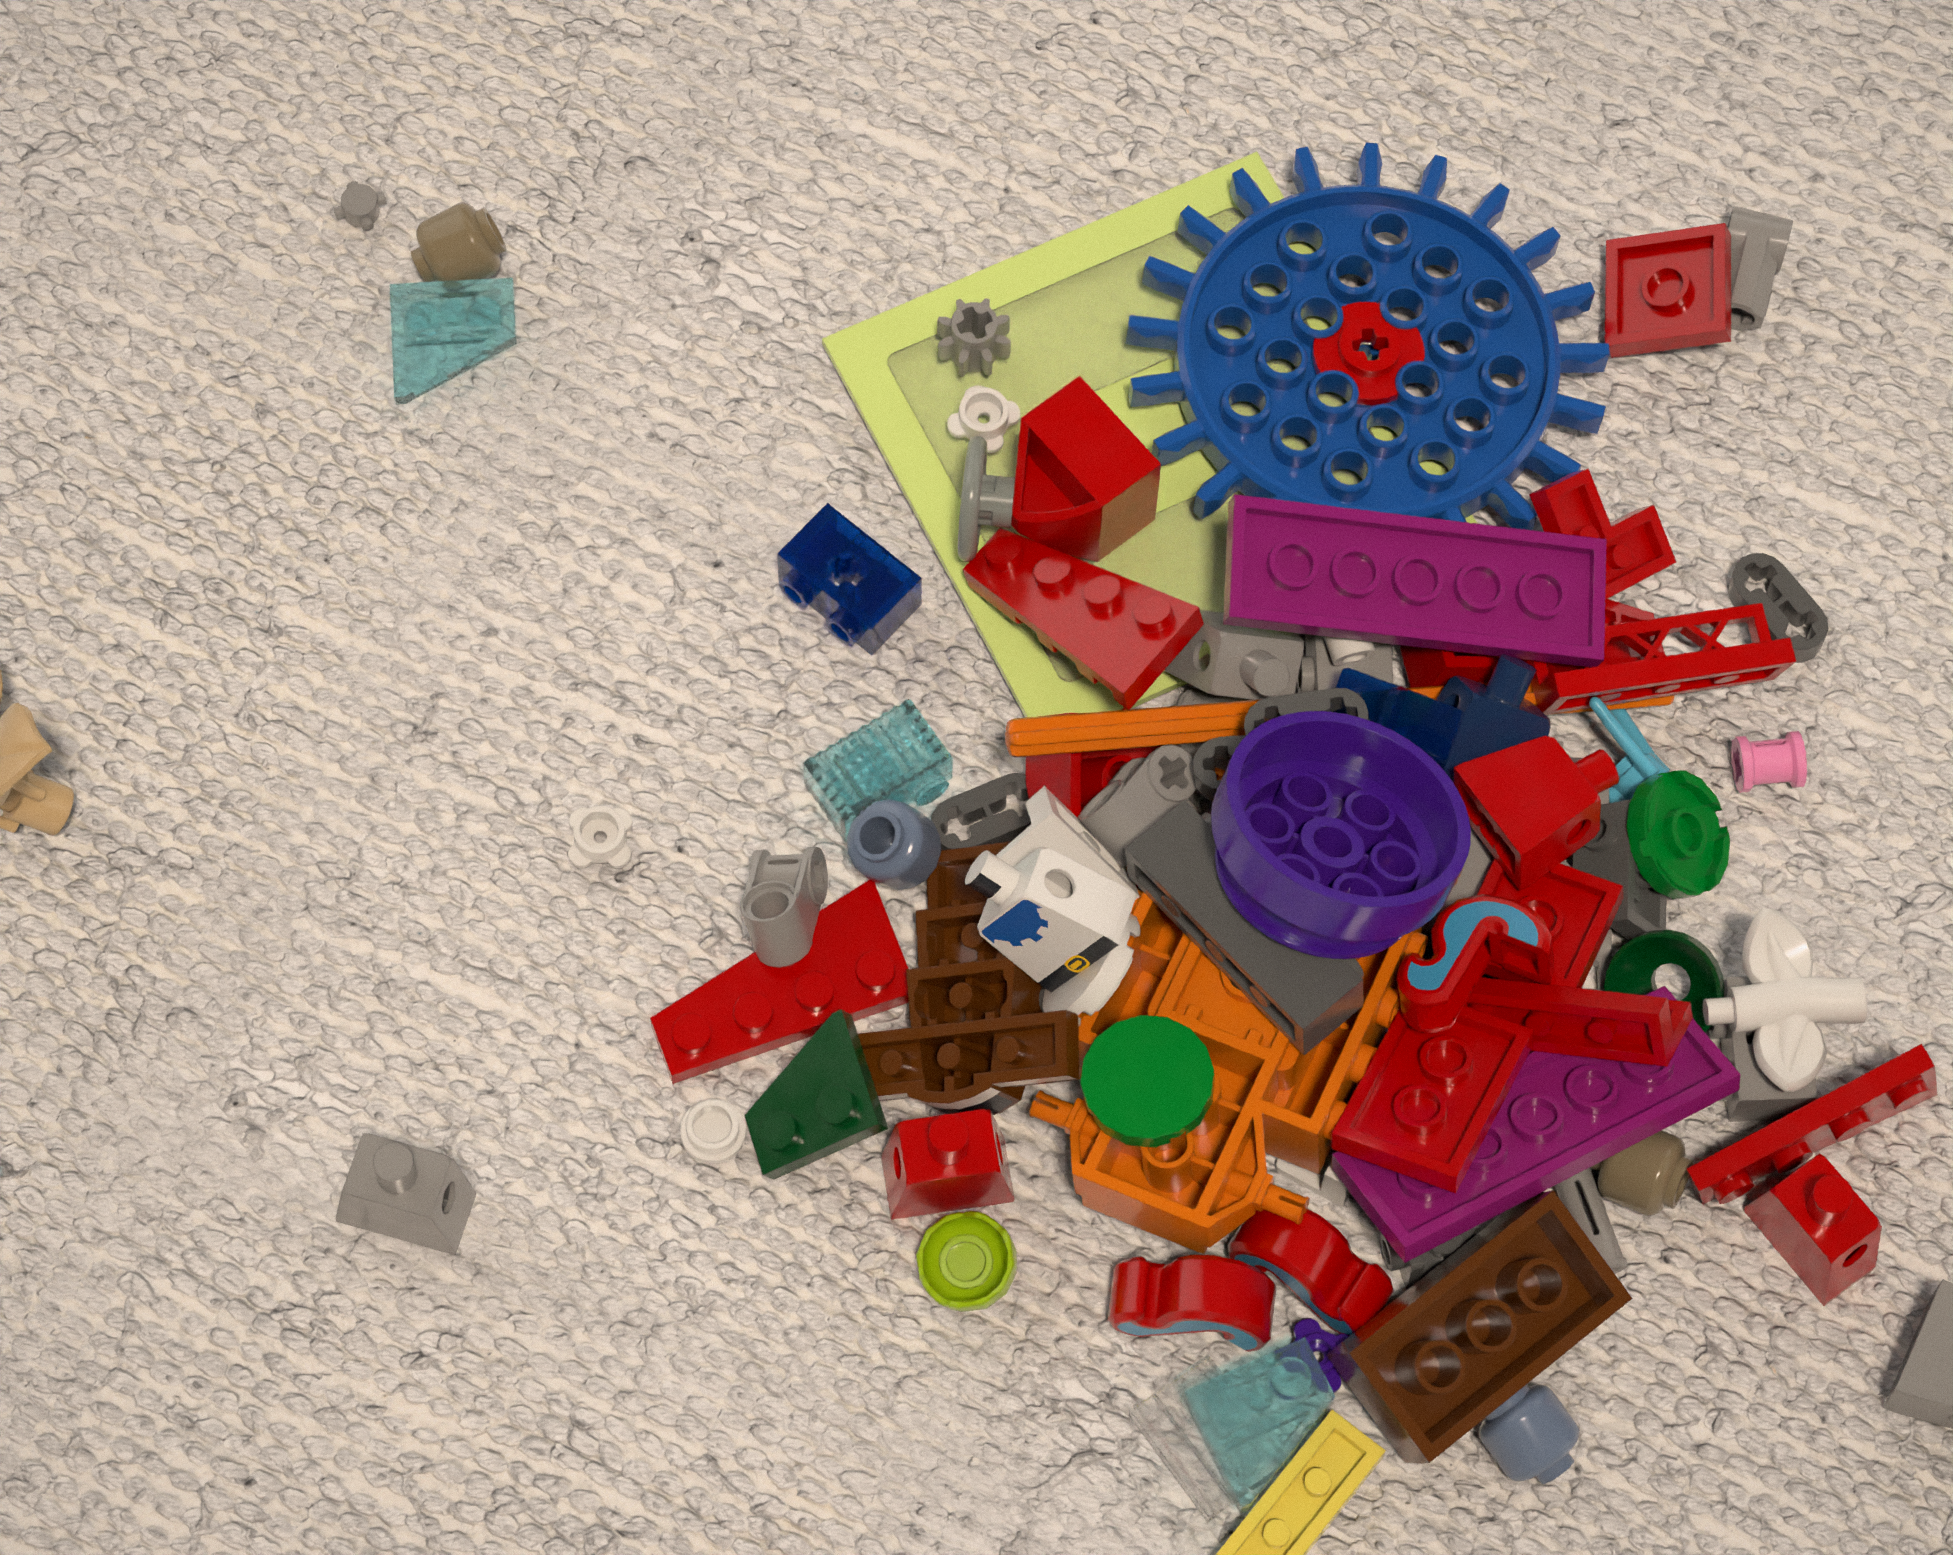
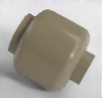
(458, 245)
(1646, 1174)

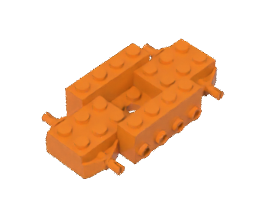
(1263, 1092)

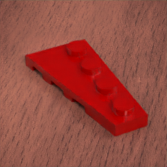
(762, 1007)

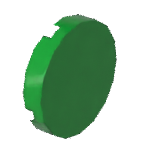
(1677, 834)
(1147, 1080)

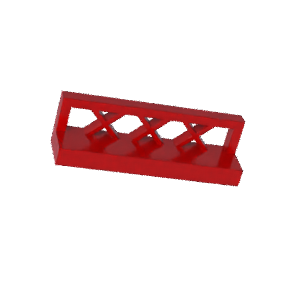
(1670, 675)
(1588, 1020)

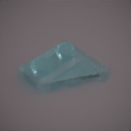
(447, 330)

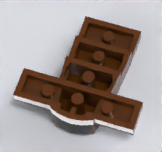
(971, 1012)

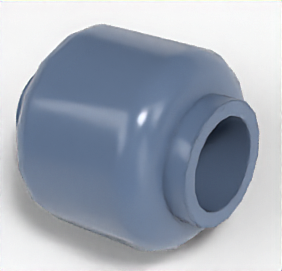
(894, 844)
(1531, 1435)

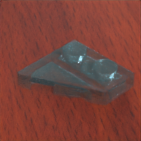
(1259, 1416)

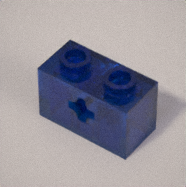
(840, 552)

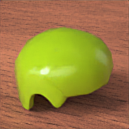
(967, 1261)

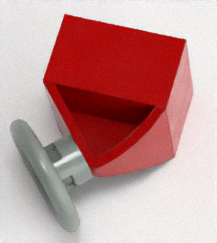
(1077, 480)

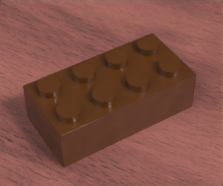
(1479, 1327)

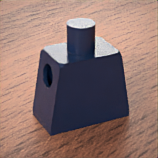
(1493, 713)

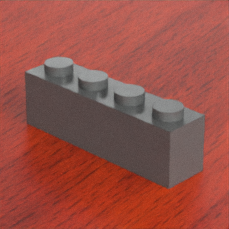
(1293, 989)

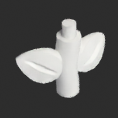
(1785, 1002)

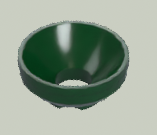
(1637, 961)

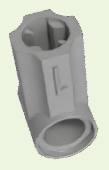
(1756, 255)

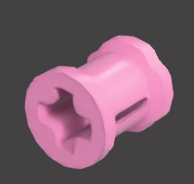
(1769, 761)

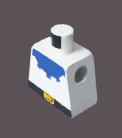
(1049, 913)

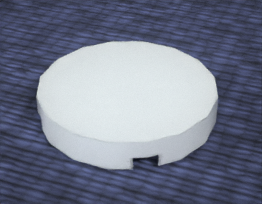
(1096, 983)

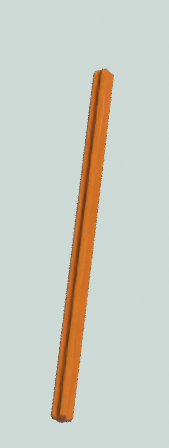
(1169, 725)

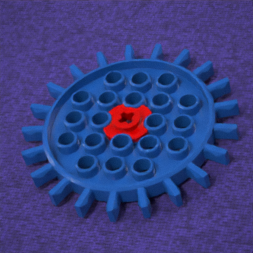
(1366, 350)

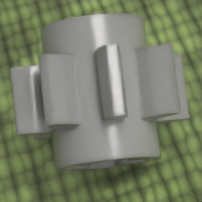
(974, 337)

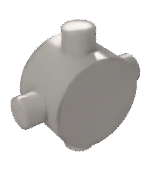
(360, 205)

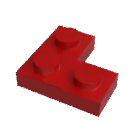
(1633, 543)

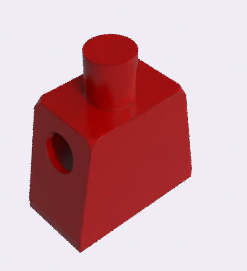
(1534, 804)
(946, 1164)
(1816, 1225)

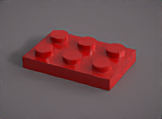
(1433, 1096)

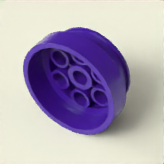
(1336, 834)

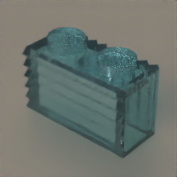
(881, 761)

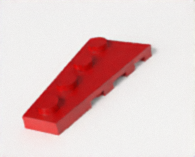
(1095, 617)
(1827, 1120)

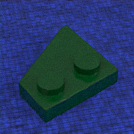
(817, 1102)

